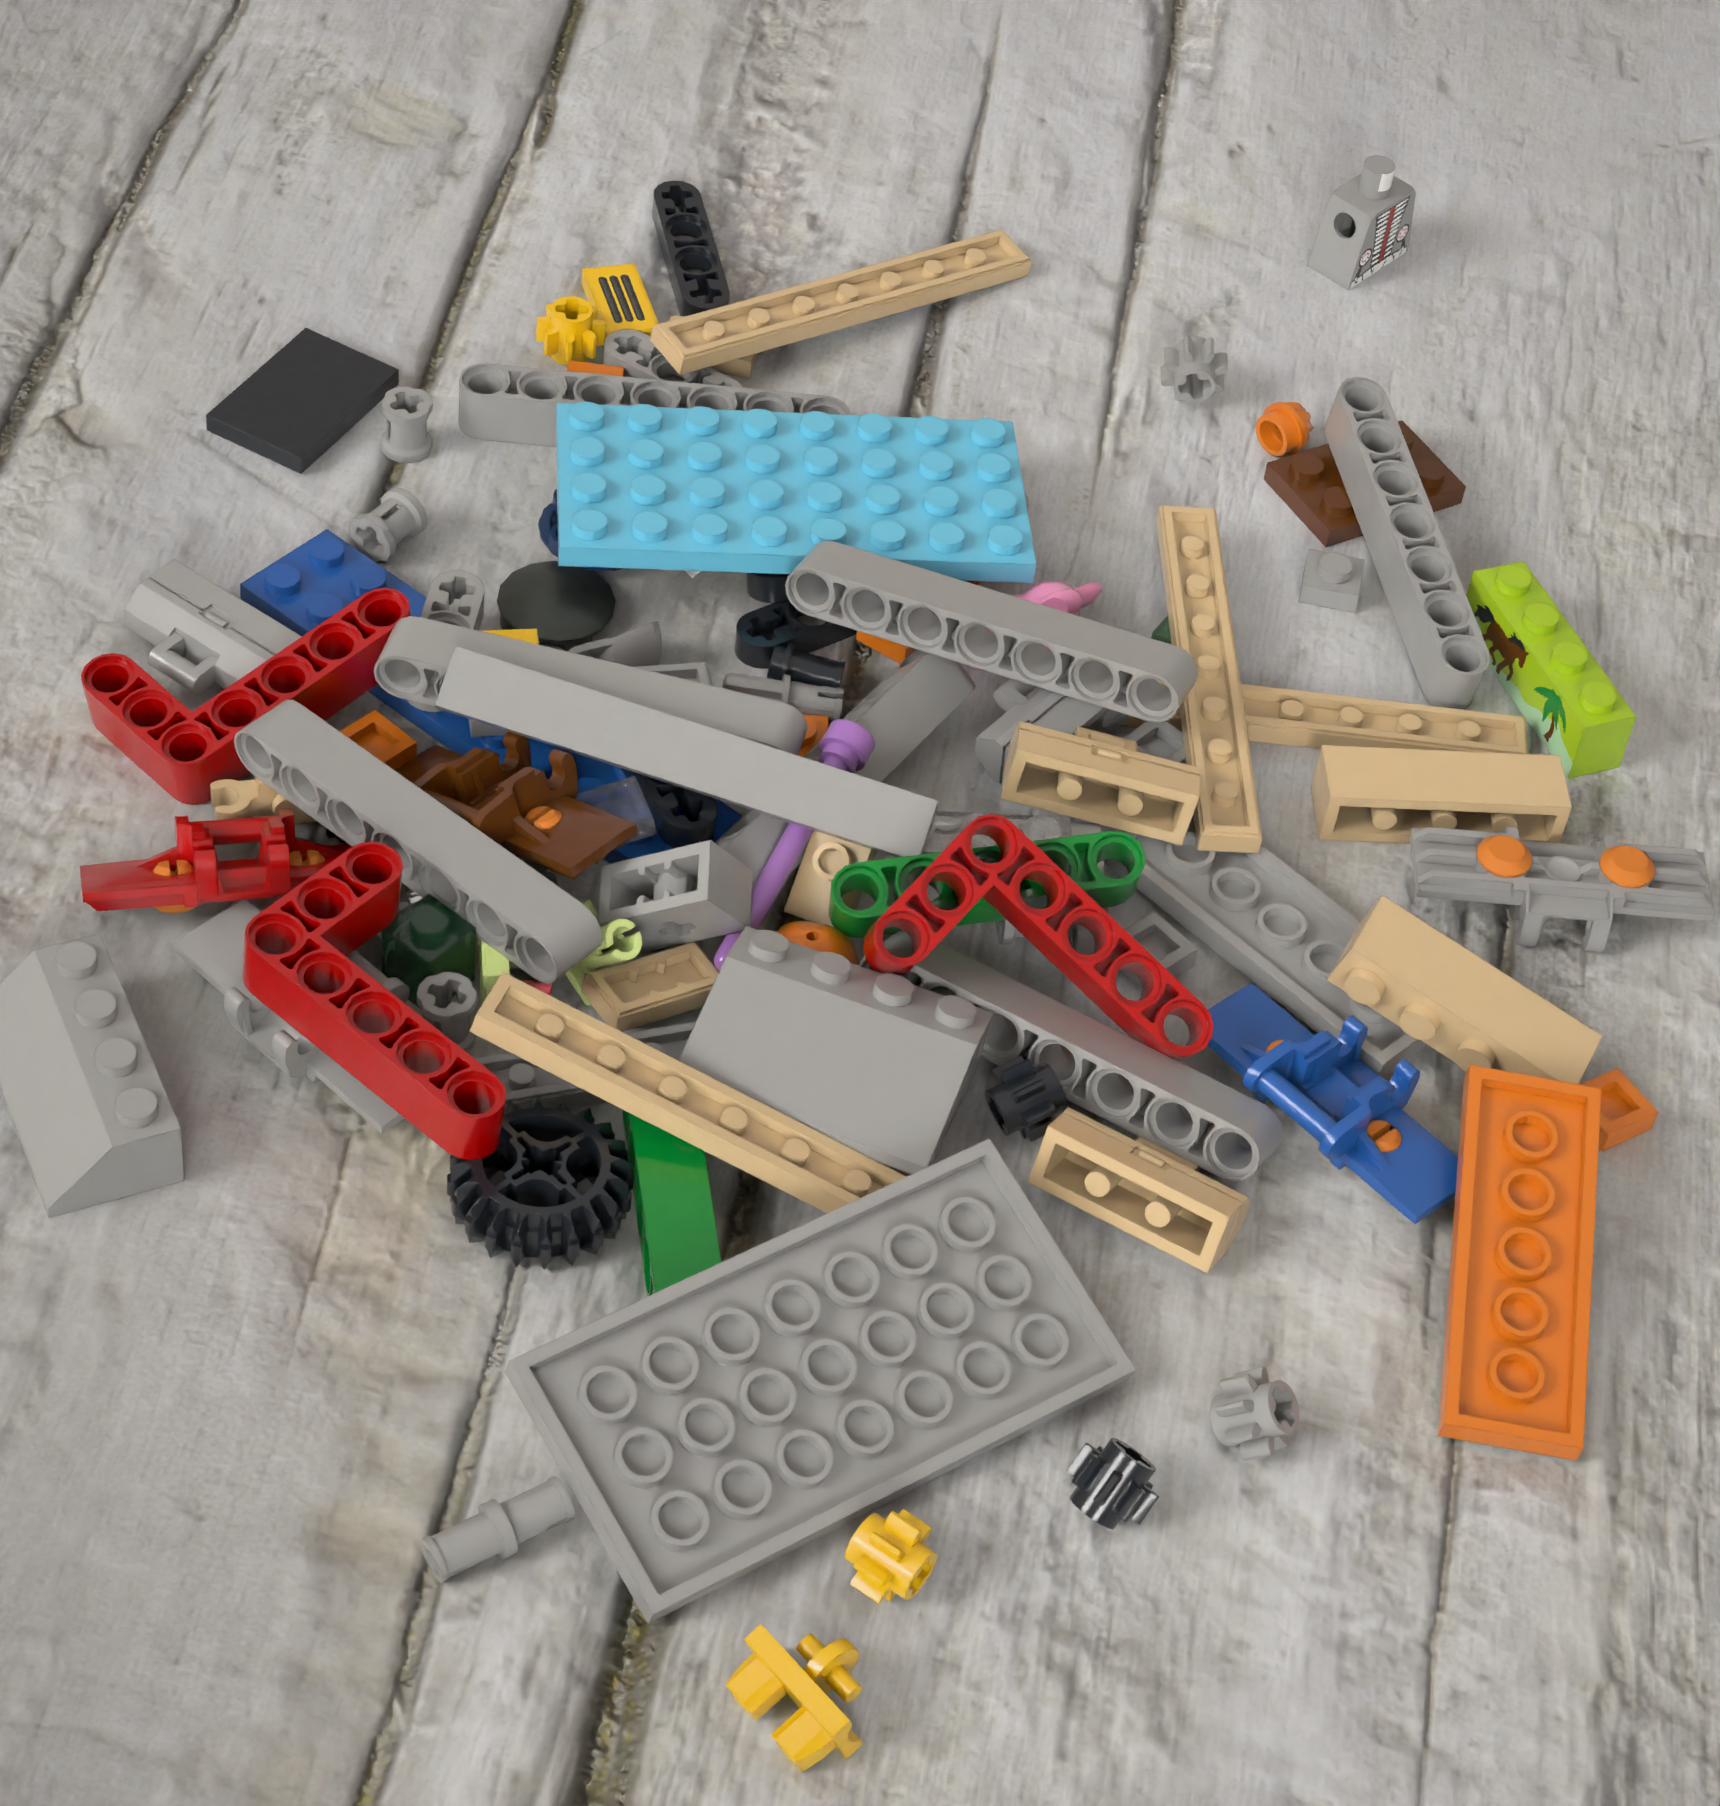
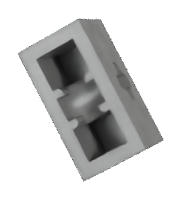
(678, 895)

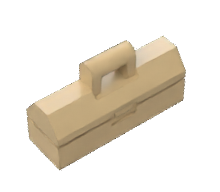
(1100, 781)
(1139, 1189)

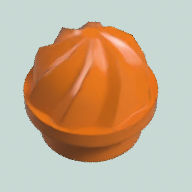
(1284, 428)

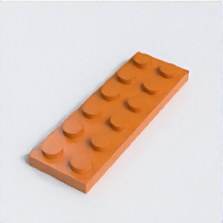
(1521, 1264)

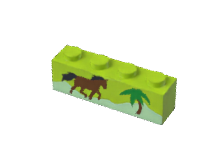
(1549, 671)

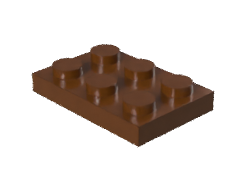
(1318, 497)

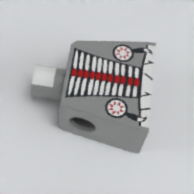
(1364, 224)

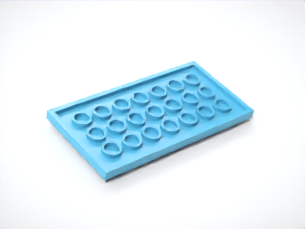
(770, 486)

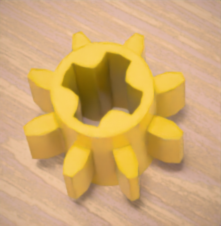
(570, 330)
(891, 1556)

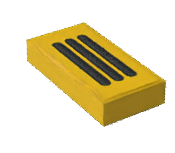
(619, 298)

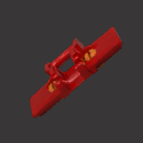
(194, 875)

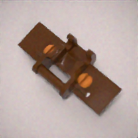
(521, 806)

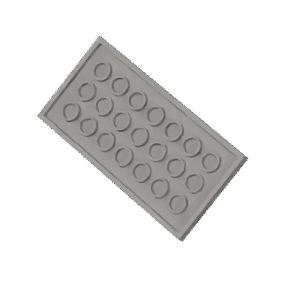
(816, 1377)

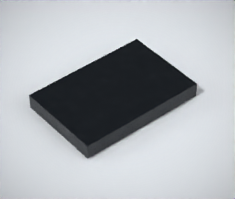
(302, 400)

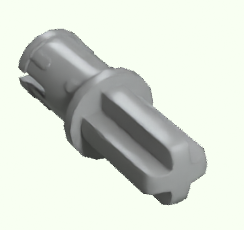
(804, 697)

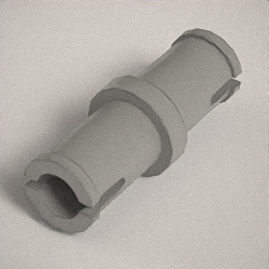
(497, 1529)

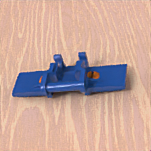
(1337, 1099)

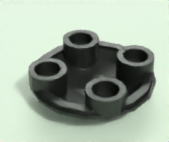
(558, 601)

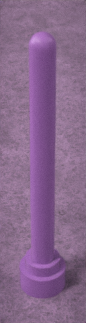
(843, 747)

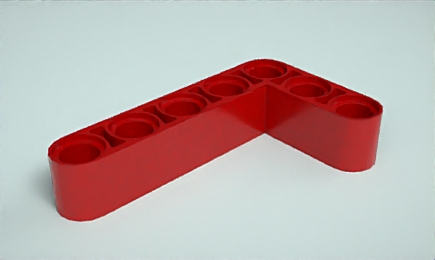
(196, 748)
(1046, 930)
(302, 973)

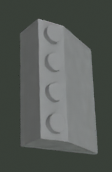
(839, 1047)

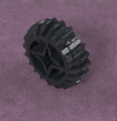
(538, 1202)

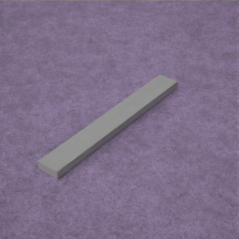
(687, 754)

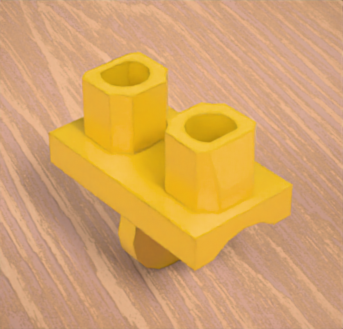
(818, 1723)

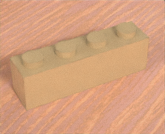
(1388, 791)
(1458, 999)

